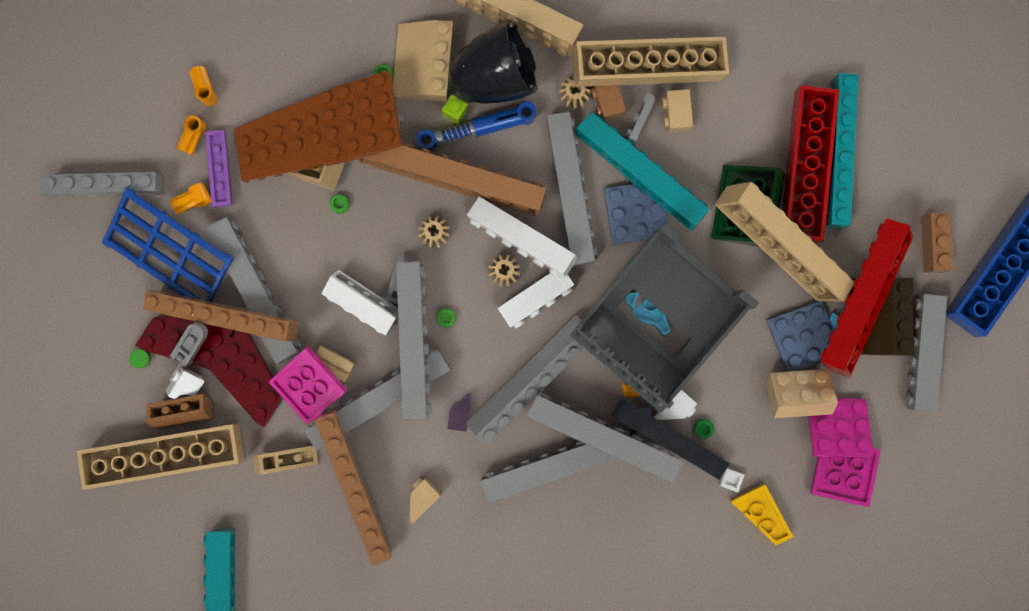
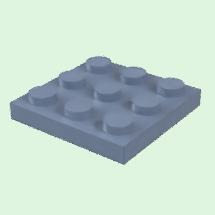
(632, 214)
(801, 336)

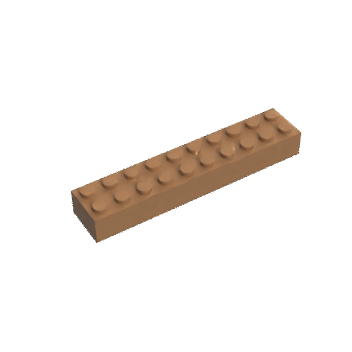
(460, 177)

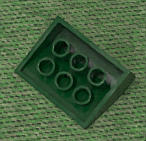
(770, 183)

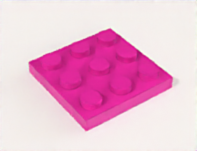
(307, 385)
(843, 432)
(846, 478)

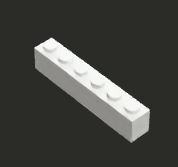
(522, 237)

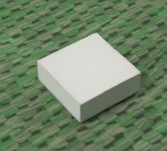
(731, 480)

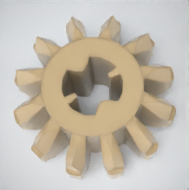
(579, 97)
(427, 234)
(509, 264)

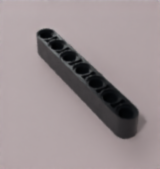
(669, 438)

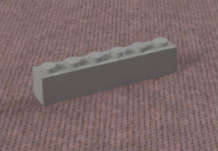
(101, 184)
(928, 353)

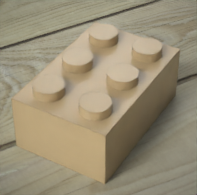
(801, 393)

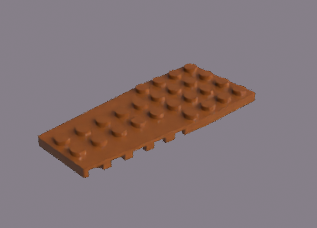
(322, 130)

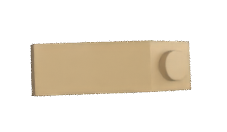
(284, 460)

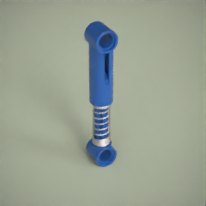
(480, 126)

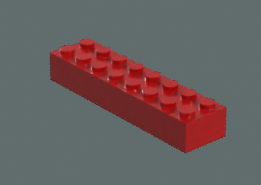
(810, 159)
(867, 298)

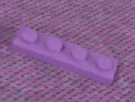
(219, 168)

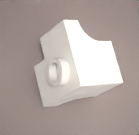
(184, 382)

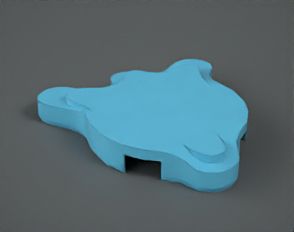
(648, 313)

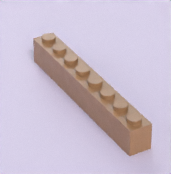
(221, 315)
(353, 487)

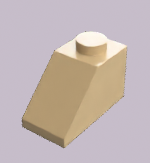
(422, 498)

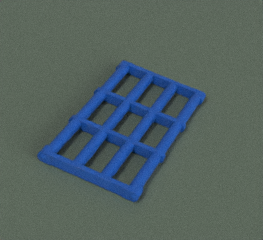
(156, 233)

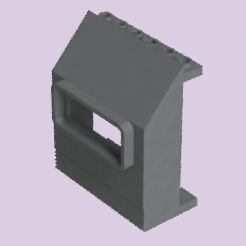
(686, 295)

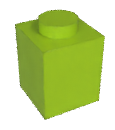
(455, 110)

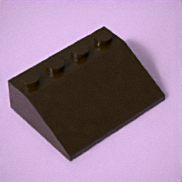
(894, 325)

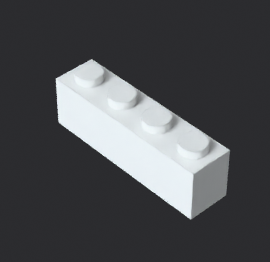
(534, 298)
(361, 302)

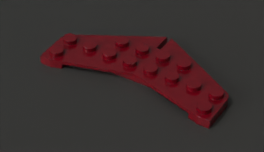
(231, 359)

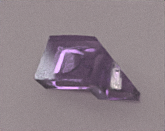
(459, 414)

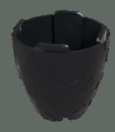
(495, 67)

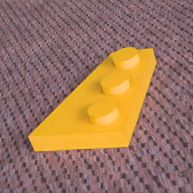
(763, 513)

